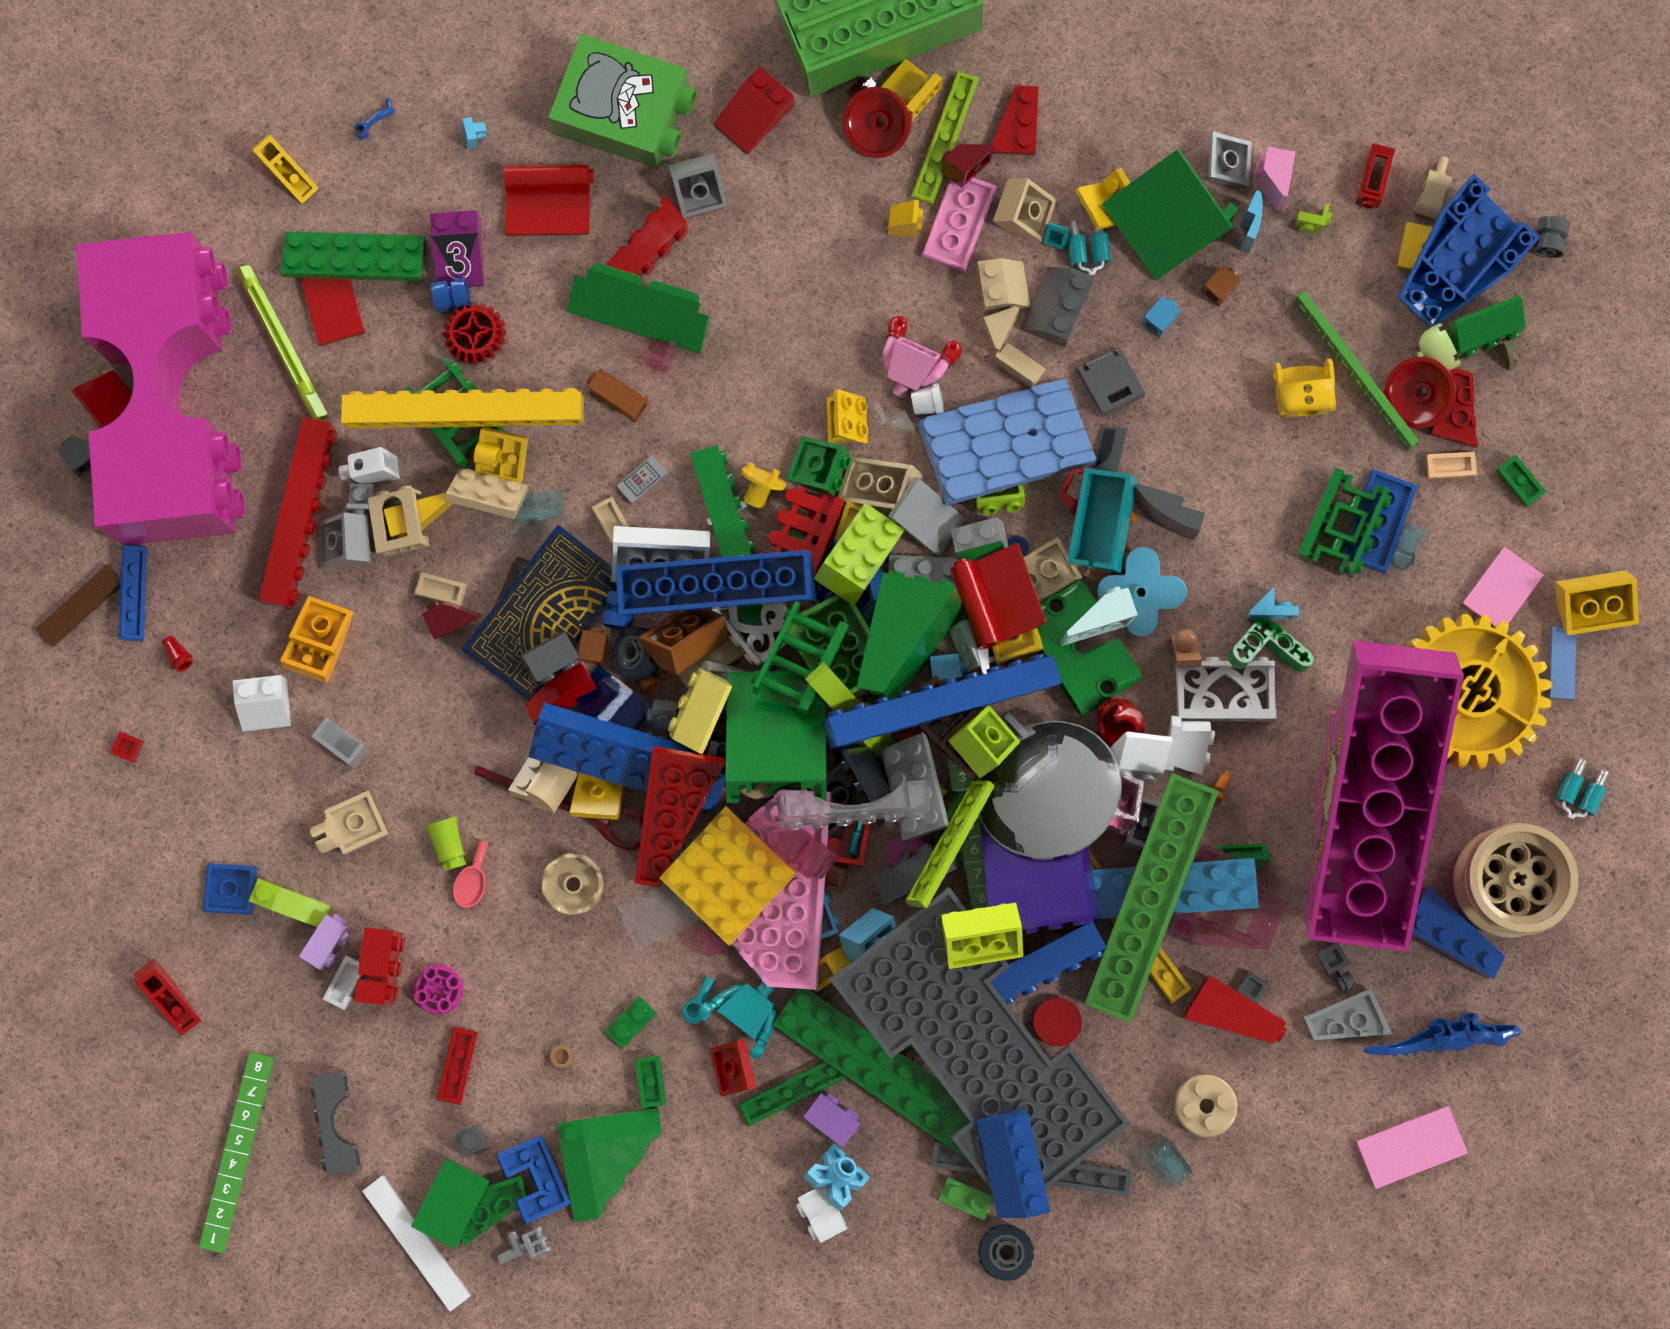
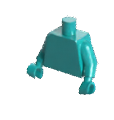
(747, 1010)

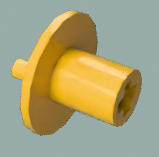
(761, 484)

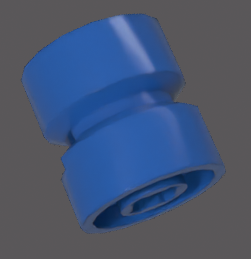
(451, 294)
(611, 616)

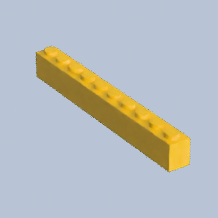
(462, 409)

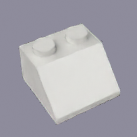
(262, 703)
(1142, 755)

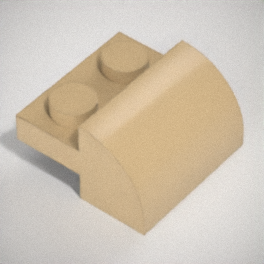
(542, 784)

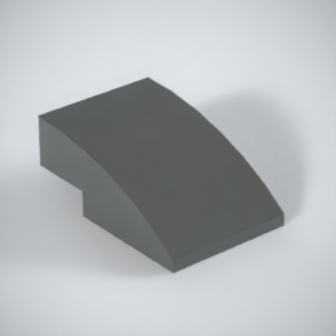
(1168, 511)

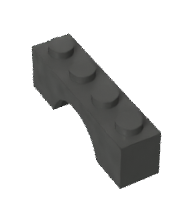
(329, 1093)

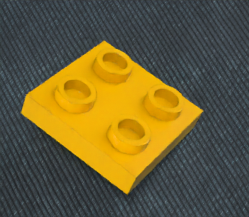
(501, 454)

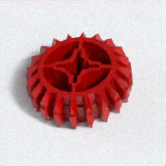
(483, 333)

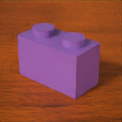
(832, 1119)

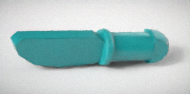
(853, 848)

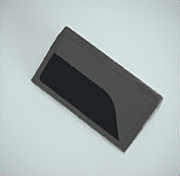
(1110, 448)

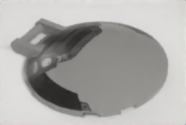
(1051, 790)

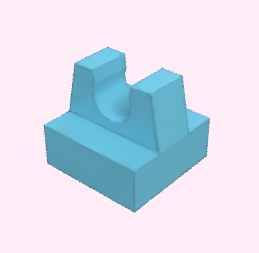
(472, 132)

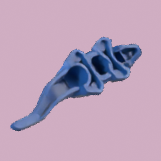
(1449, 1036)

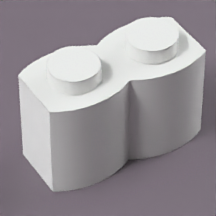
(822, 1215)

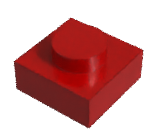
(127, 747)

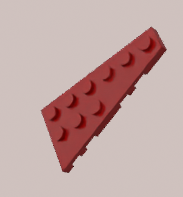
(673, 799)

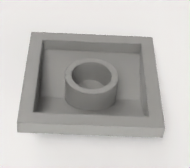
(1229, 160)

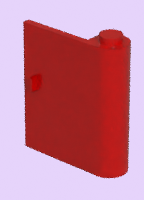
(548, 199)
(998, 596)

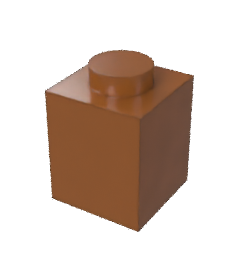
(1221, 285)
(593, 646)

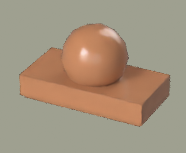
(1186, 649)

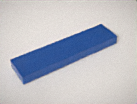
(132, 593)

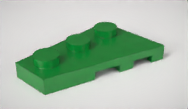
(495, 1205)

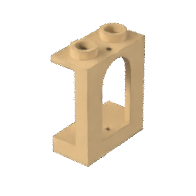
(414, 538)

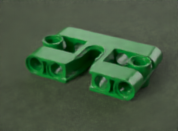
(1084, 672)

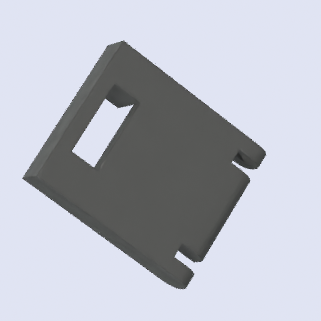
(1108, 376)

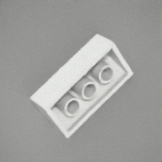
(657, 545)

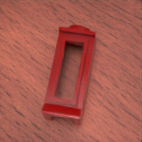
(1369, 198)

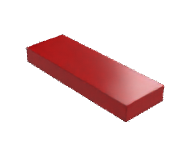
(457, 1066)

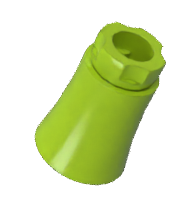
(447, 843)

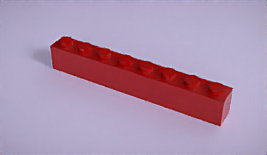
(297, 513)

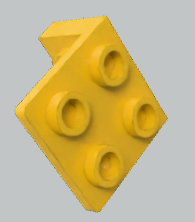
(913, 86)
(1094, 195)

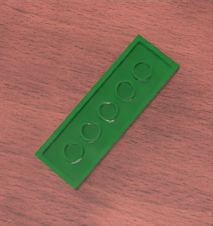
(353, 256)

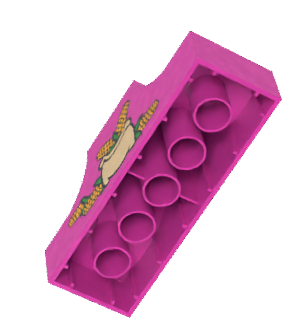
(1380, 793)

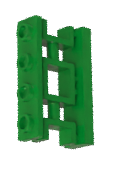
(1327, 517)

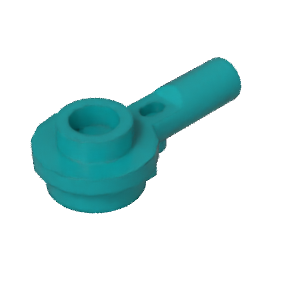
(691, 1007)

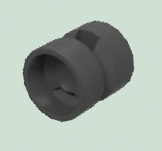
(1551, 233)

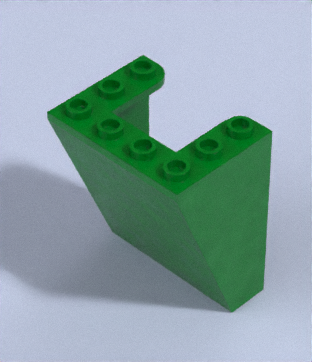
(905, 631)
(770, 739)

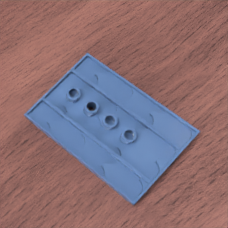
(1006, 441)

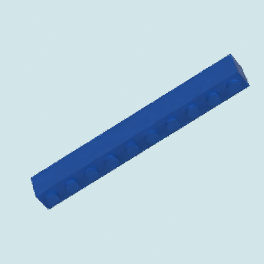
(940, 702)

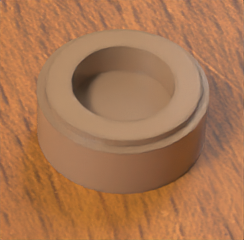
(561, 1056)

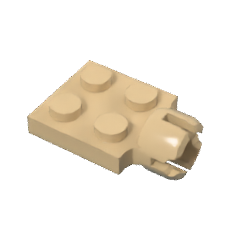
(349, 825)

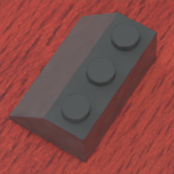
(1058, 304)

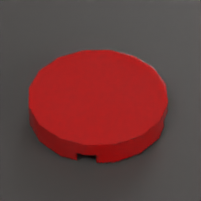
(1057, 1021)

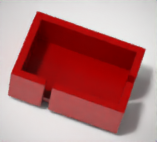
(381, 964)

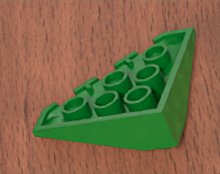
(601, 1154)

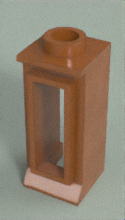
(617, 394)

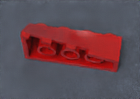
(651, 242)

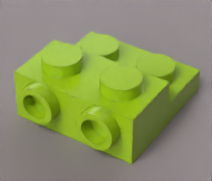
(1009, 499)

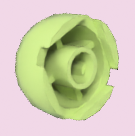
(1438, 346)

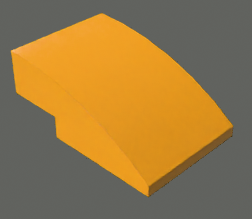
(316, 639)

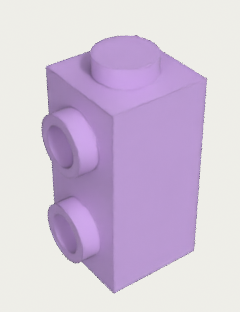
(325, 942)

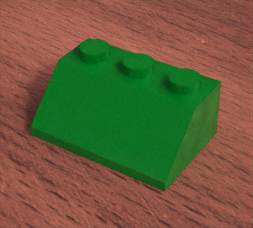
(1487, 327)

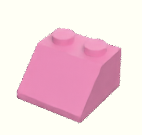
(1274, 175)

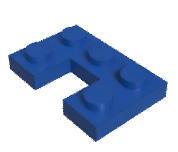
(537, 1160)

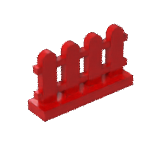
(810, 527)

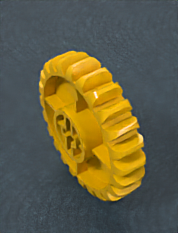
(1506, 677)

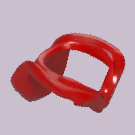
(1070, 501)

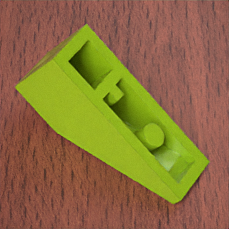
(288, 903)

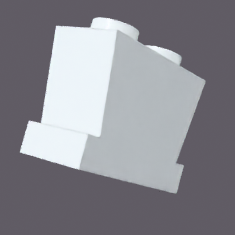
(1189, 745)

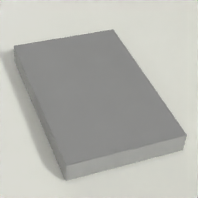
(926, 517)

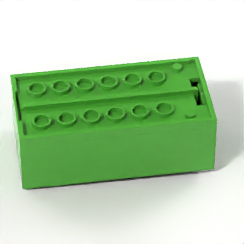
(855, 38)

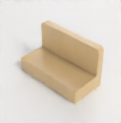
(1019, 365)

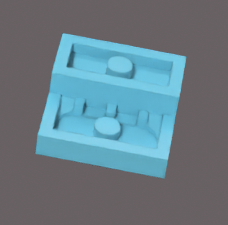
(1252, 221)

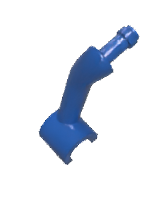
(376, 117)

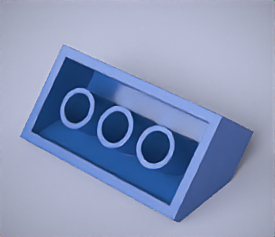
(1013, 1165)

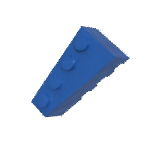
(1453, 936)

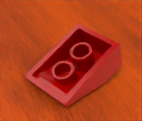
(755, 110)

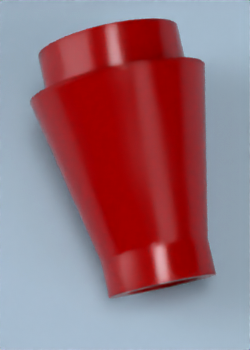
(177, 655)

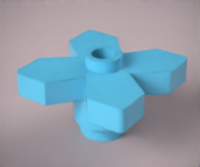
(837, 1174)

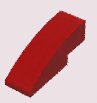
(562, 690)

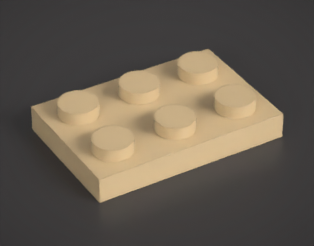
(486, 493)

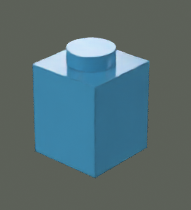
(1161, 316)
(947, 666)

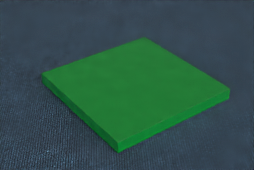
(1167, 214)

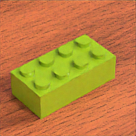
(859, 554)

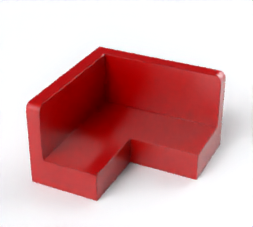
(841, 846)

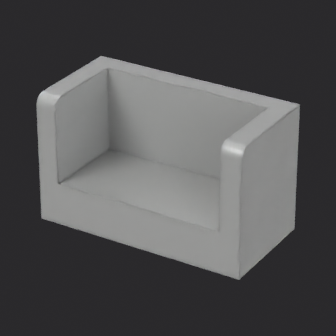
(340, 742)

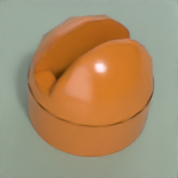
(649, 685)

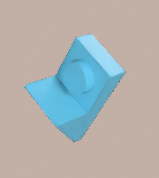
(1267, 608)

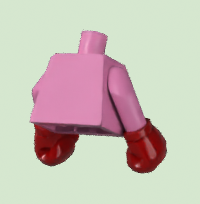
(911, 363)

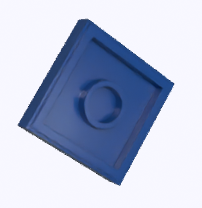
(229, 889)

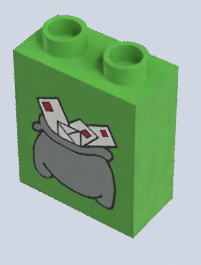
(622, 102)

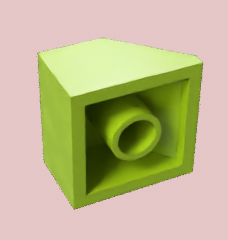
(984, 741)

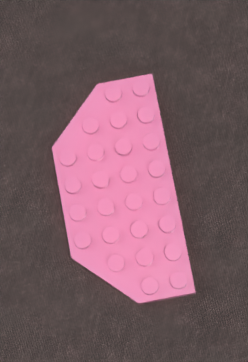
(787, 934)

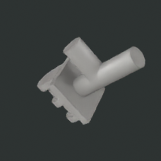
(530, 1245)

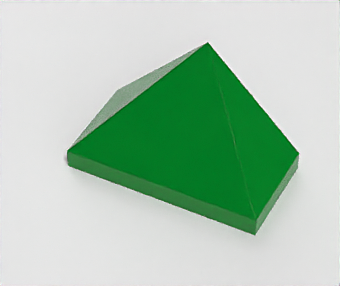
(1242, 851)

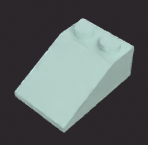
(1108, 614)

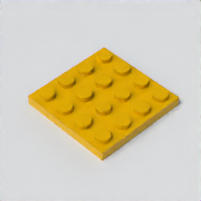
(728, 875)

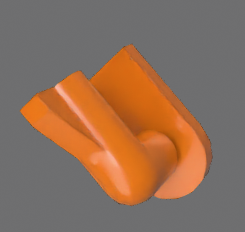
(1221, 784)

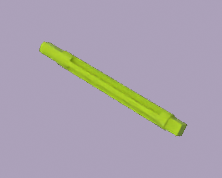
(281, 343)

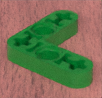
(1270, 640)

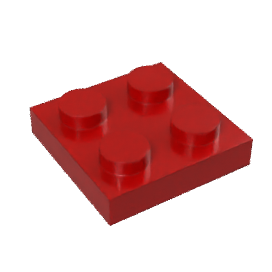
(732, 1067)

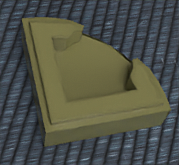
(1506, 351)

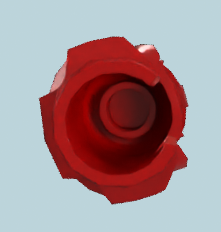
(1117, 718)

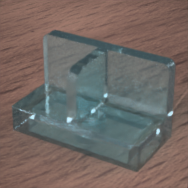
(541, 507)

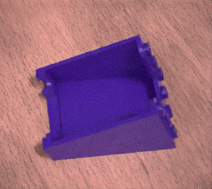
(1042, 889)

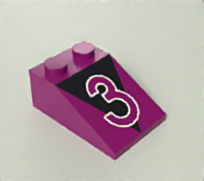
(457, 246)

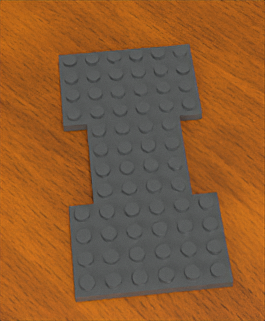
(975, 1043)

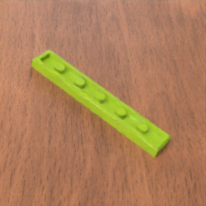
(945, 137)
(840, 697)
(949, 844)

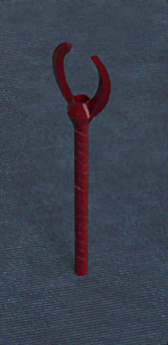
(600, 824)

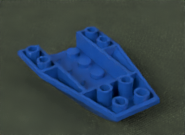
(1464, 254)

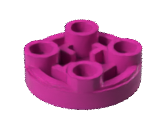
(438, 989)

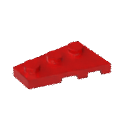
(1019, 123)
(1461, 421)

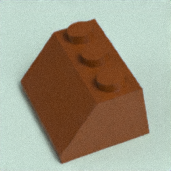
(684, 638)

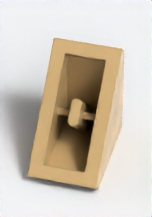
(999, 326)

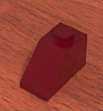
(966, 162)
(447, 617)

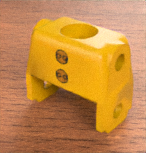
(1304, 390)

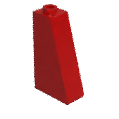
(1230, 1011)

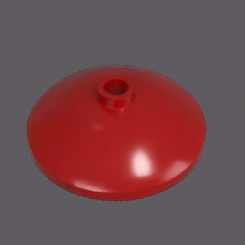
(863, 125)
(1405, 386)

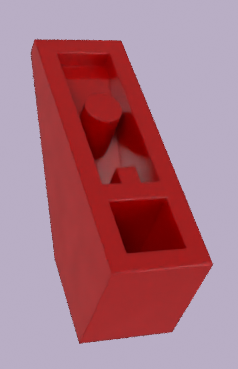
(166, 996)

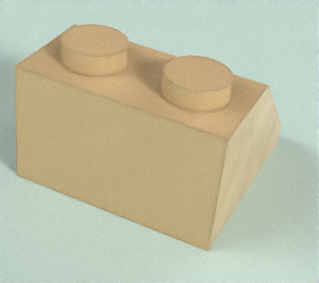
(1024, 209)
(1002, 285)

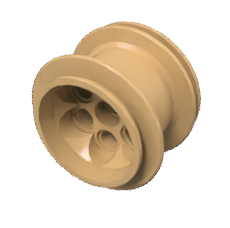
(1556, 882)

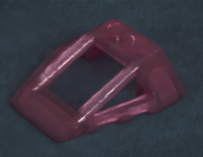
(1260, 930)

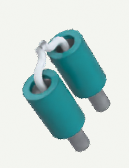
(1078, 251)
(1571, 786)

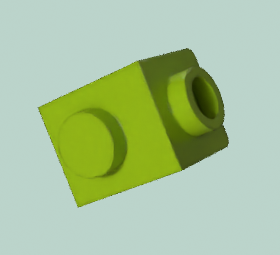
(1311, 222)

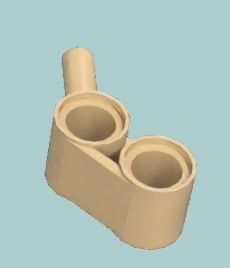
(1435, 189)

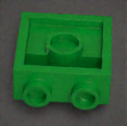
(819, 465)

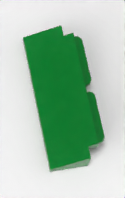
(650, 311)

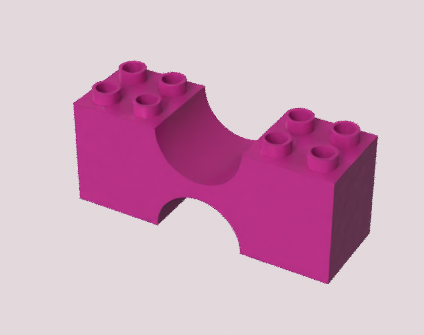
(160, 313)

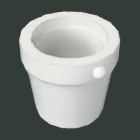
(927, 400)

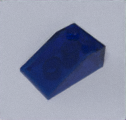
(613, 701)

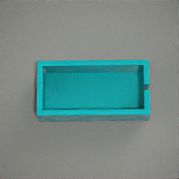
(1102, 520)

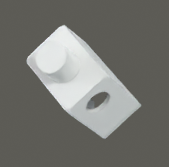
(371, 466)

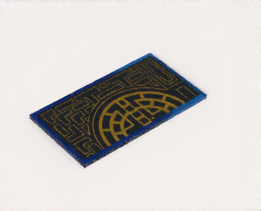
(554, 593)

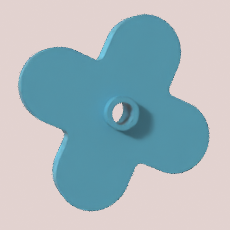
(1161, 590)

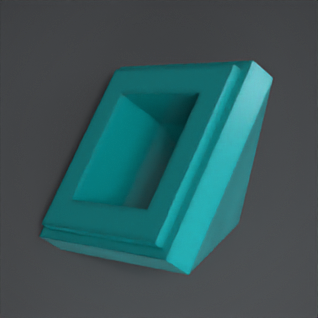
(1056, 236)

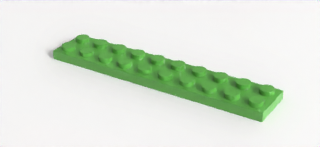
(1151, 897)

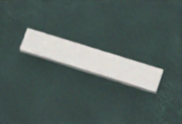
(416, 1243)

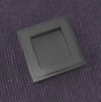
(1252, 987)

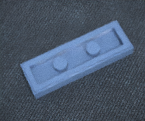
(1562, 664)

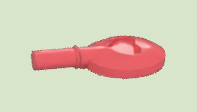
(471, 881)

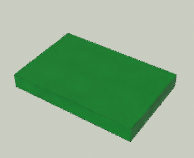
(450, 1203)

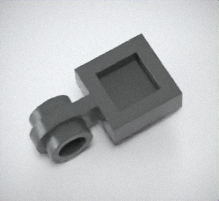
(1332, 961)

